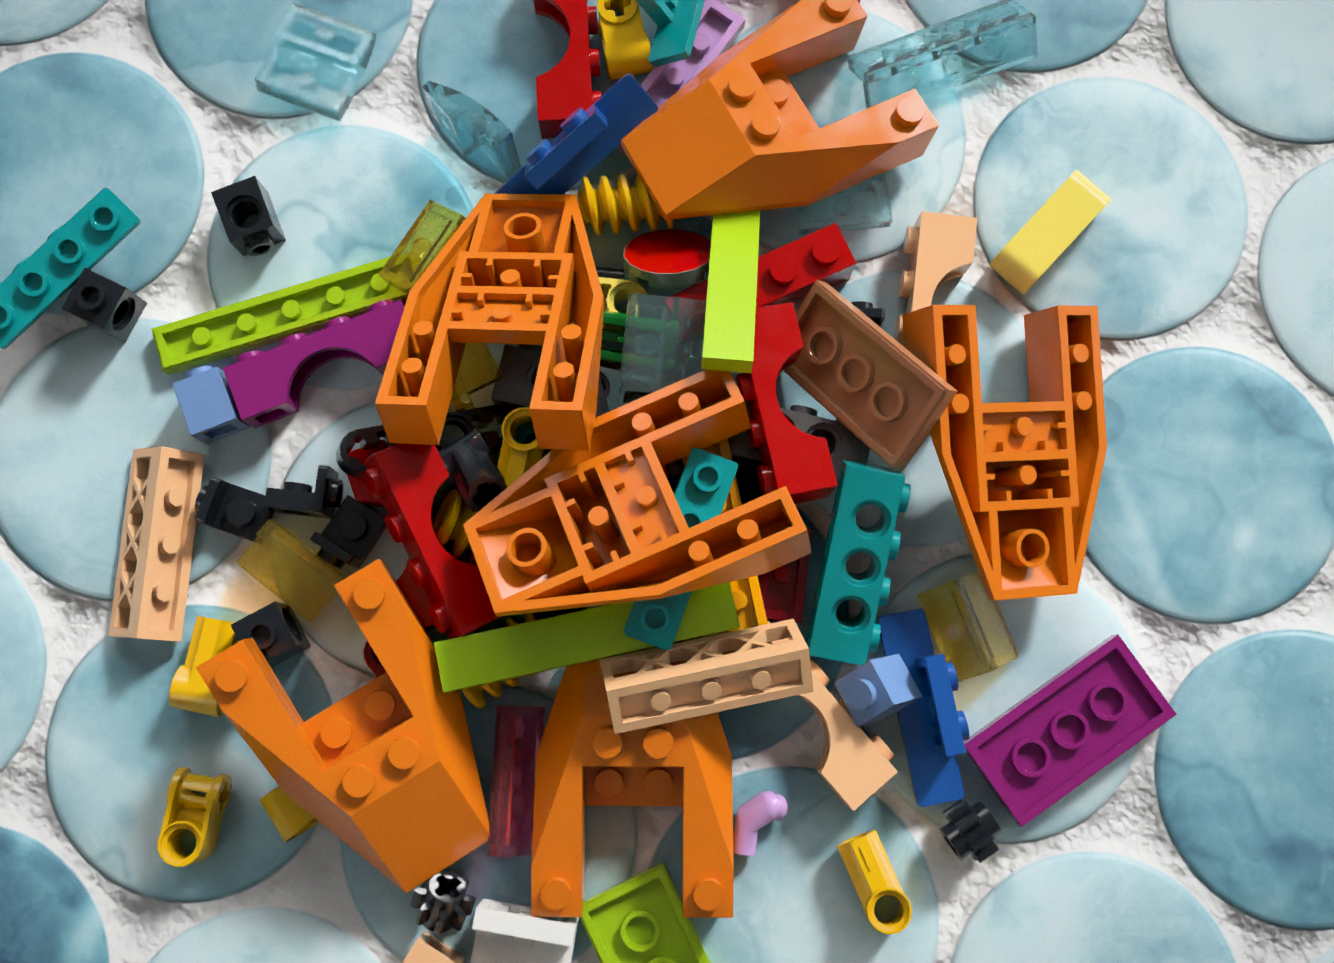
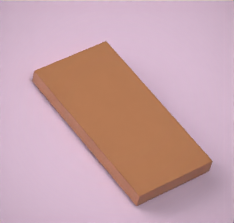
(866, 377)

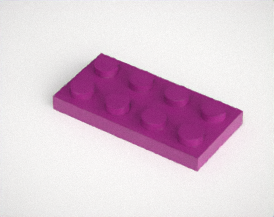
(1068, 729)

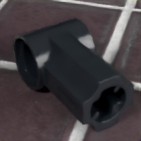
(473, 469)

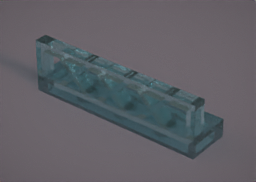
(948, 53)

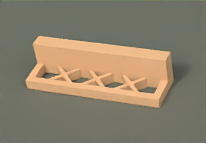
(158, 545)
(708, 679)

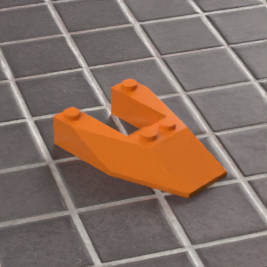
(745, 137)
(504, 277)
(1020, 469)
(608, 524)
(383, 764)
(656, 765)

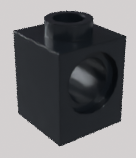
(236, 204)
(104, 305)
(274, 631)

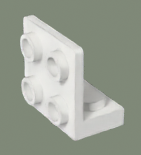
(513, 936)

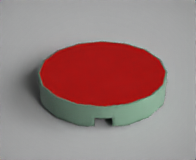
(667, 258)

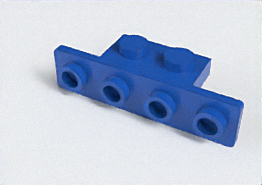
(583, 142)
(931, 726)

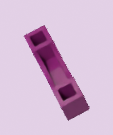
(271, 382)

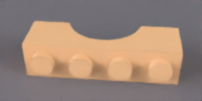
(939, 251)
(850, 760)

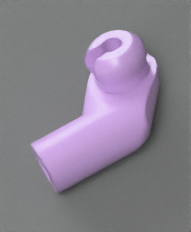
(753, 816)

